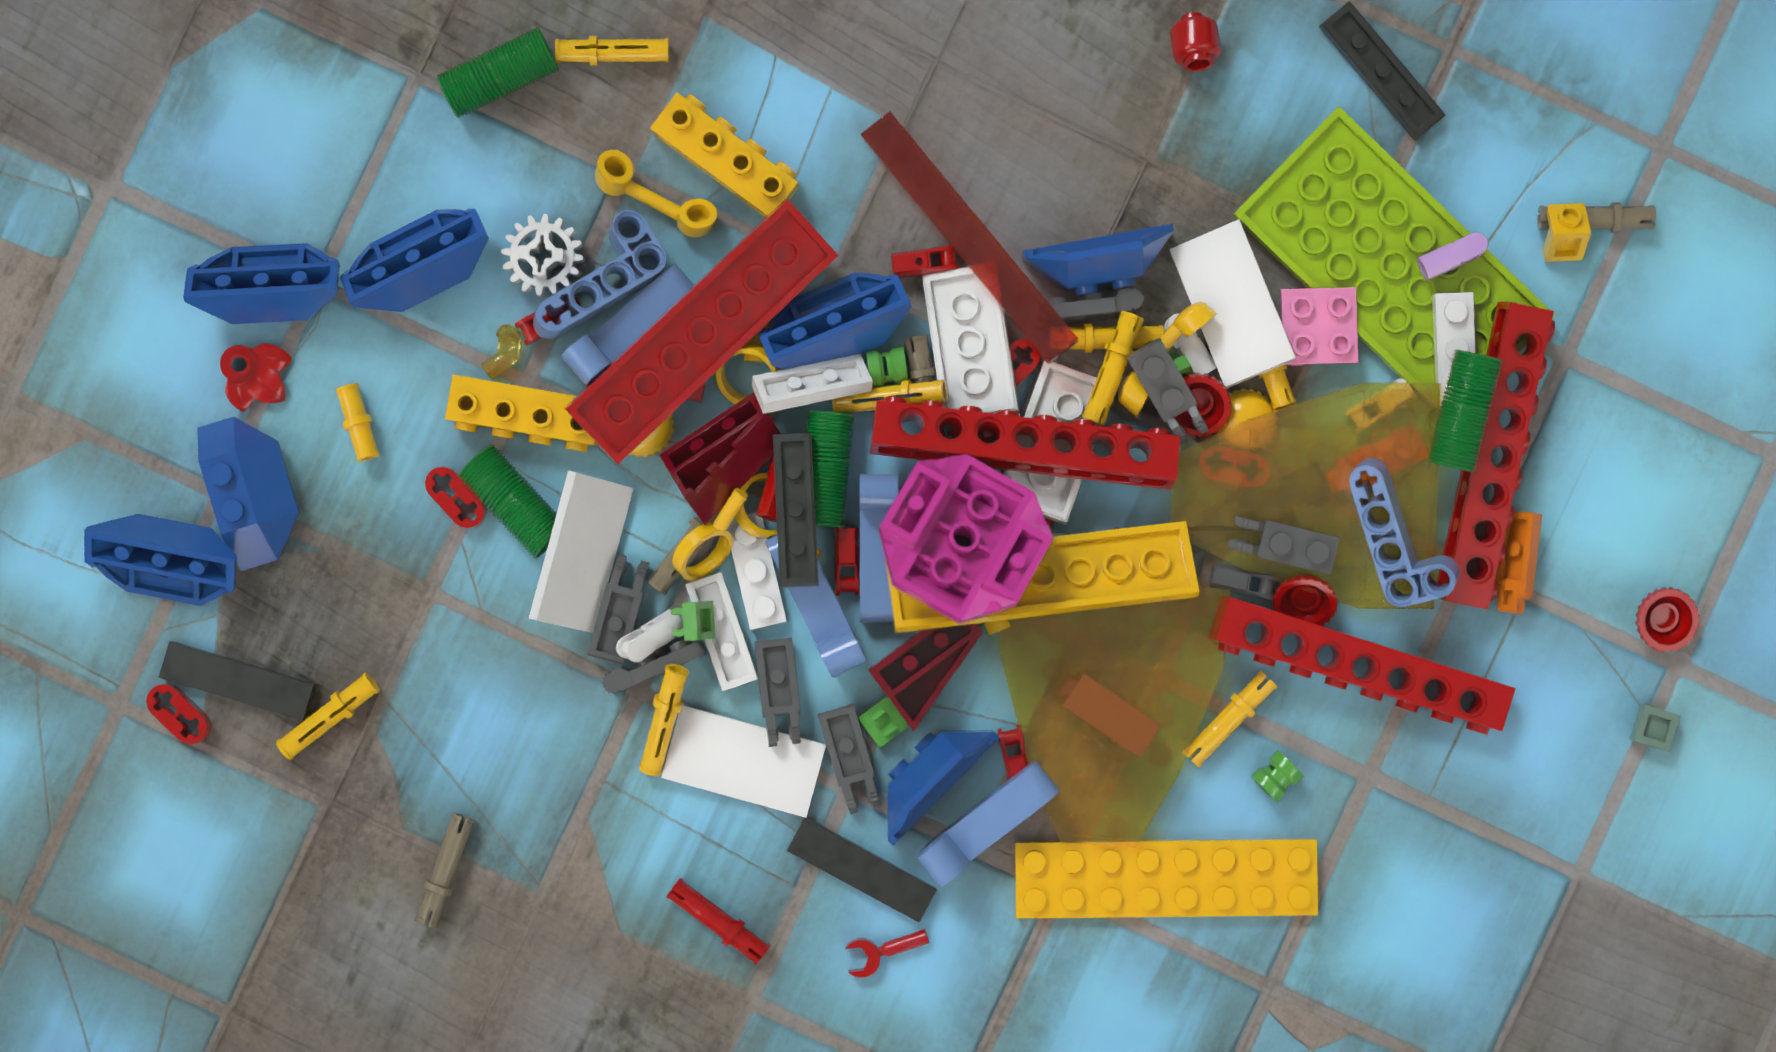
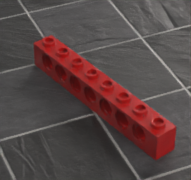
(1043, 458)
(1469, 506)
(1490, 697)

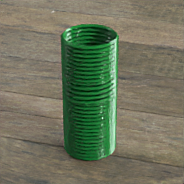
(511, 66)
(1463, 422)
(830, 478)
(512, 498)

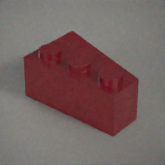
(721, 456)
(922, 667)

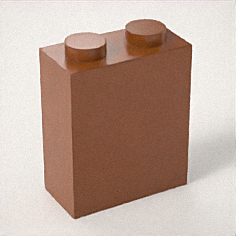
(1107, 712)

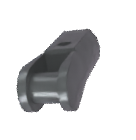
(1238, 581)

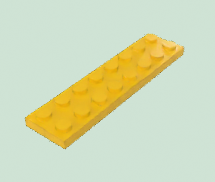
(1084, 575)
(1167, 878)

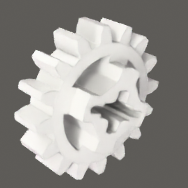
(543, 238)

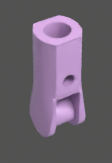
(1452, 255)

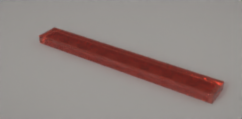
(969, 238)

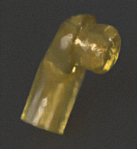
(507, 353)

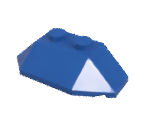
(1099, 260)
(416, 261)
(263, 283)
(836, 320)
(247, 490)
(162, 558)
(931, 774)

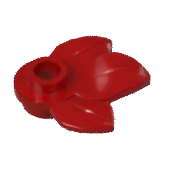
(259, 377)

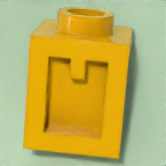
(1567, 232)

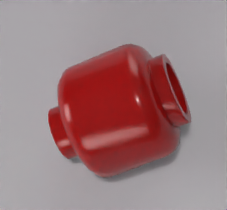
(1195, 42)

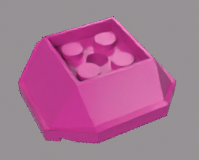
(969, 500)

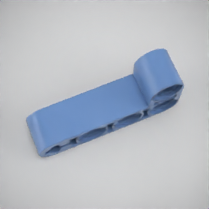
(596, 284)
(594, 353)
(876, 499)
(1396, 532)
(825, 621)
(986, 823)

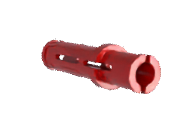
(718, 921)

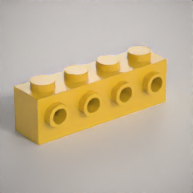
(724, 156)
(515, 410)

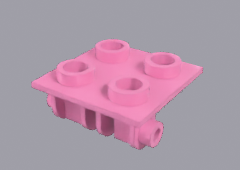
(1321, 324)

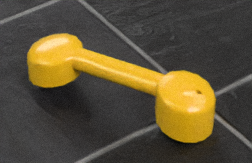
(615, 175)
(1132, 393)

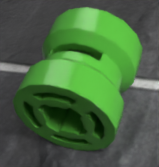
(895, 366)
(1277, 776)

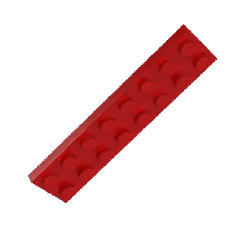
(701, 331)

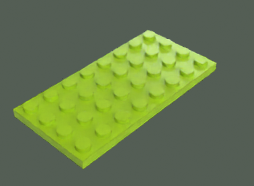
(1359, 220)

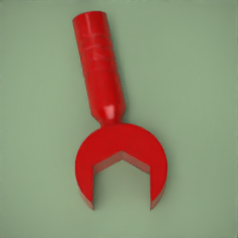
(887, 949)

